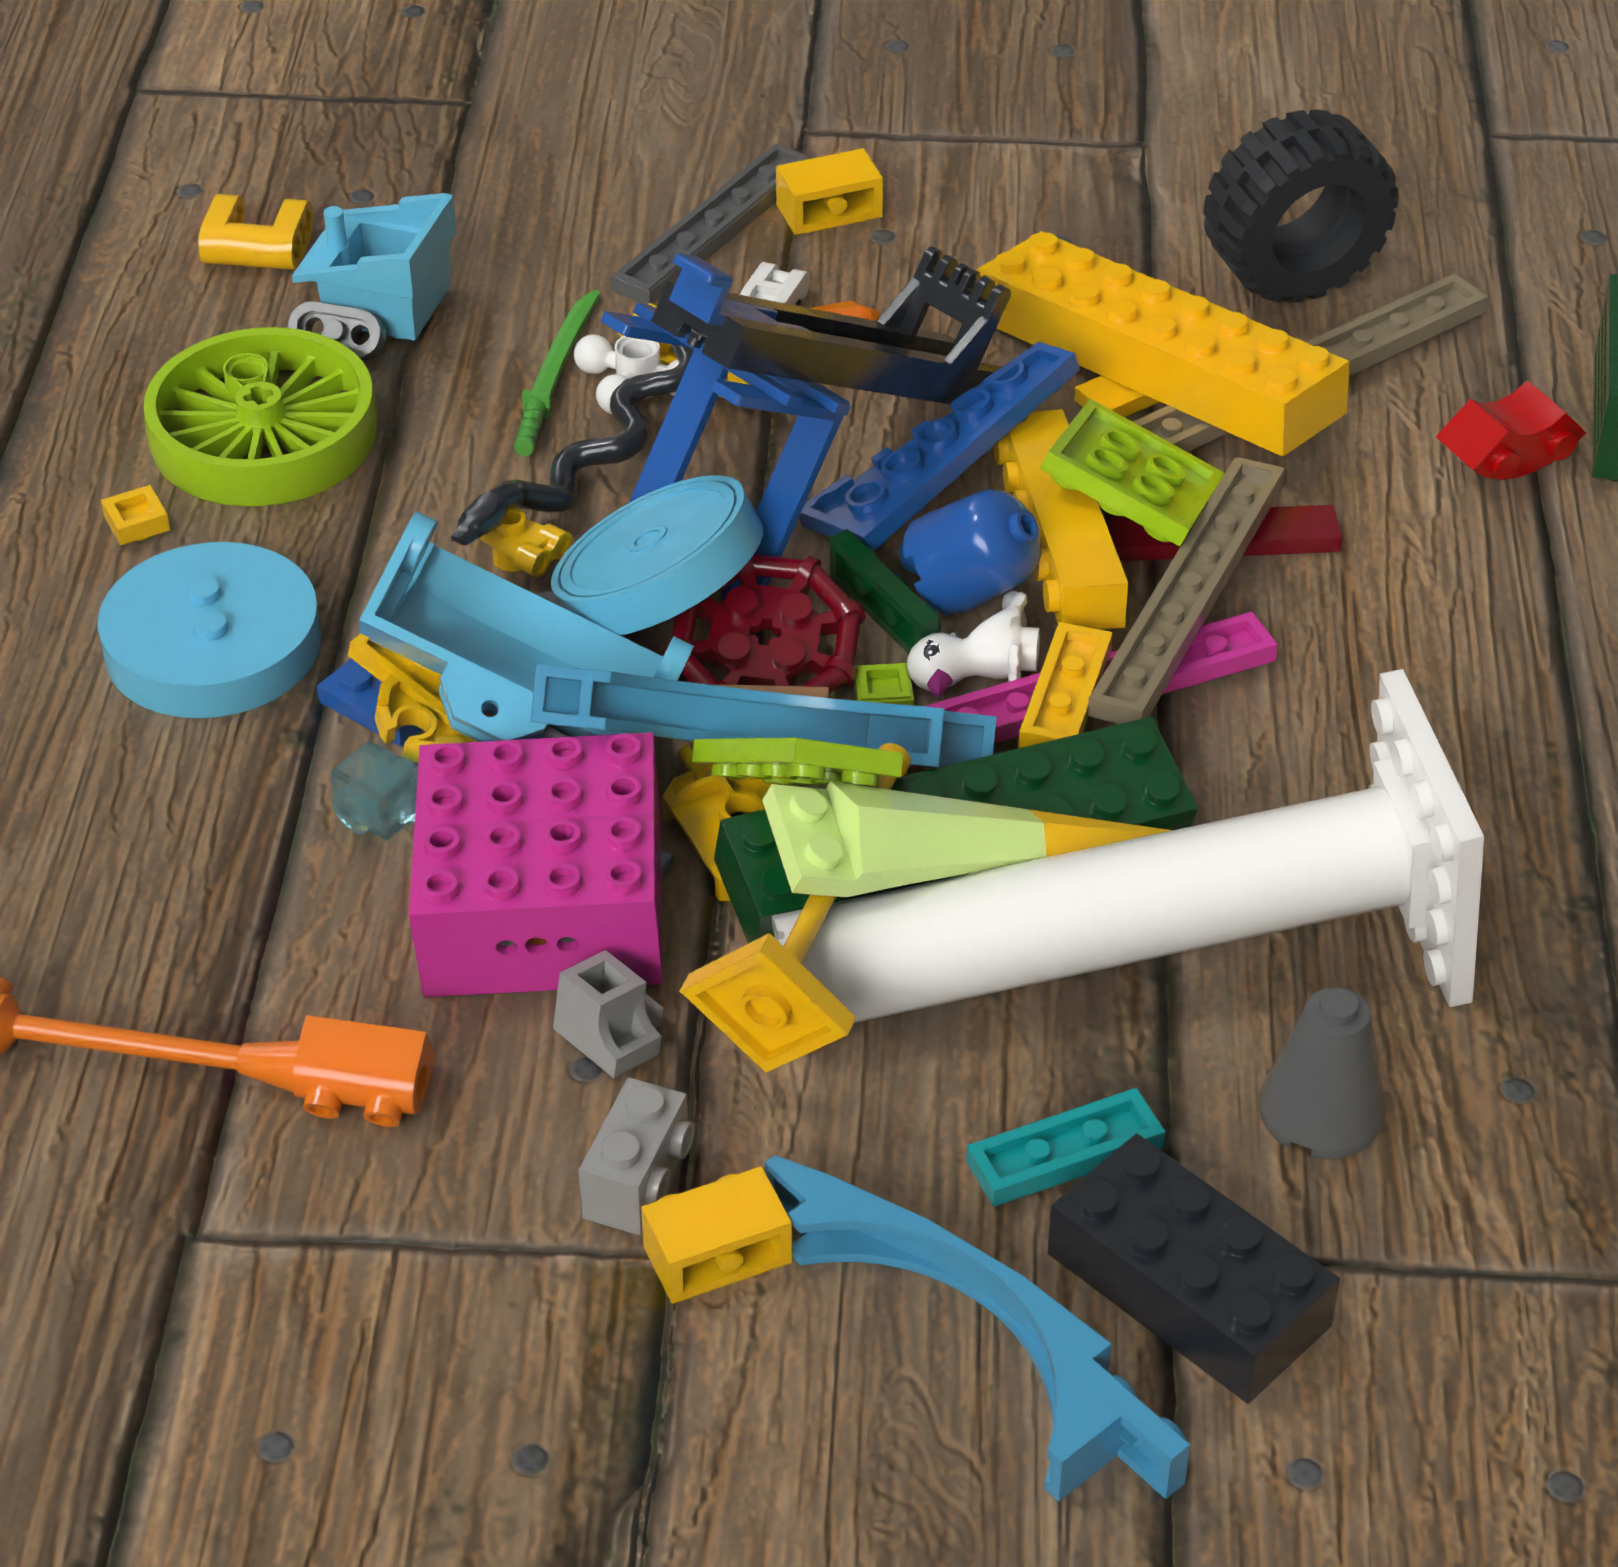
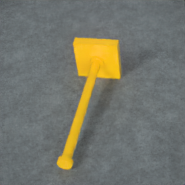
(766, 994)

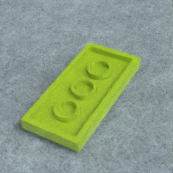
(796, 761)

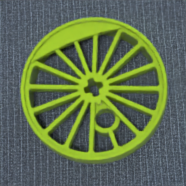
(252, 411)

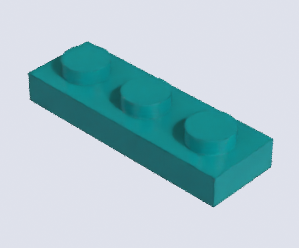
(1060, 1146)

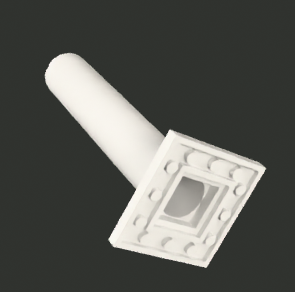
(1182, 890)

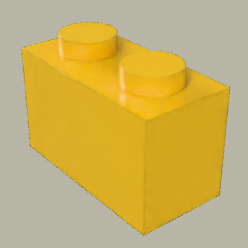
(829, 191)
(716, 1234)

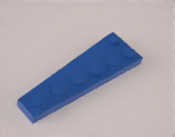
(940, 450)

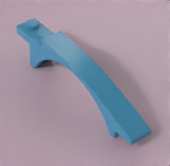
(706, 711)
(1090, 1409)

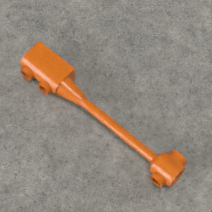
(327, 1067)

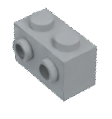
(634, 1155)

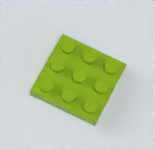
(1132, 472)

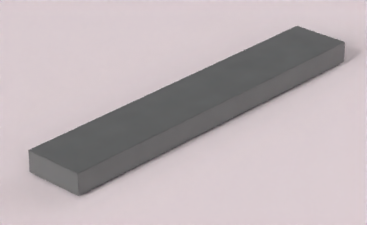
(705, 227)

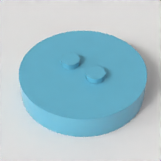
(659, 554)
(209, 629)

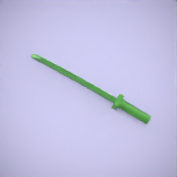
(538, 402)

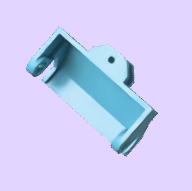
(490, 637)

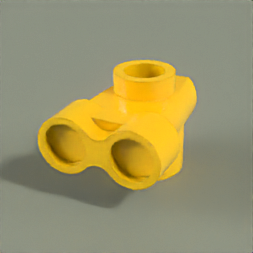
(526, 544)

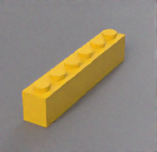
(1078, 557)

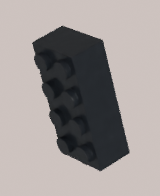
(1192, 1267)

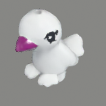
(993, 650)

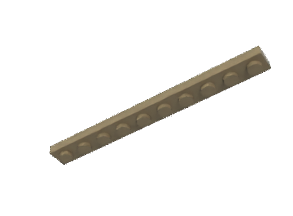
(1360, 341)

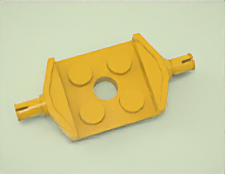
(703, 800)

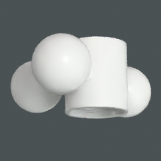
(631, 358)

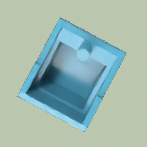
(385, 260)

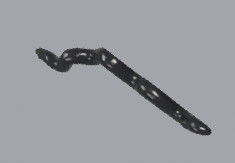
(491, 507)

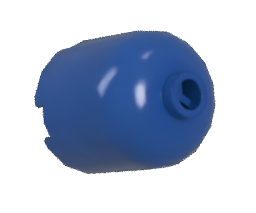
(973, 550)

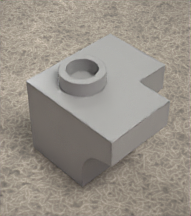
(608, 1014)

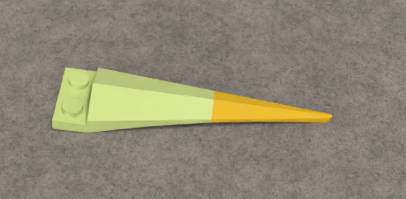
(879, 838)

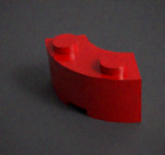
(1511, 434)

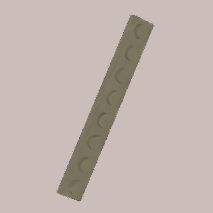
(1186, 593)

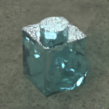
(375, 791)

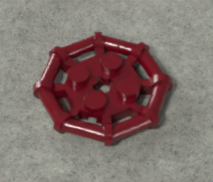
(783, 612)

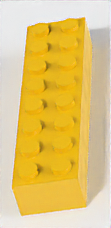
(1170, 343)

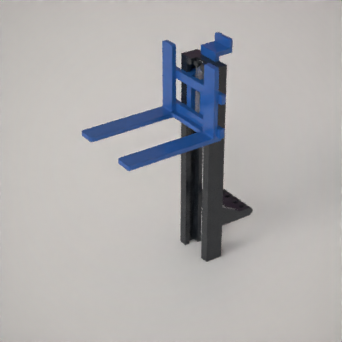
(794, 348)

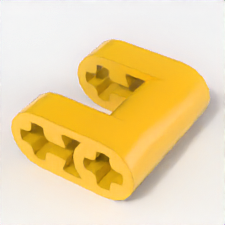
(230, 241)

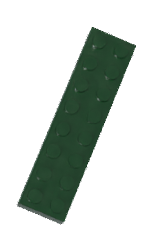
(1100, 775)

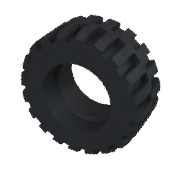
(1270, 175)

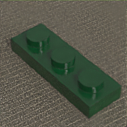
(880, 591)

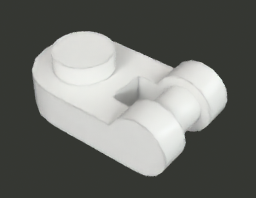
(777, 285)

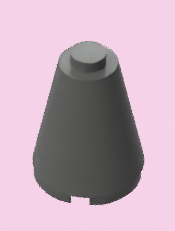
(1327, 1079)

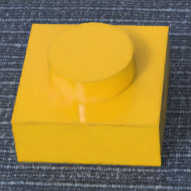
(135, 515)

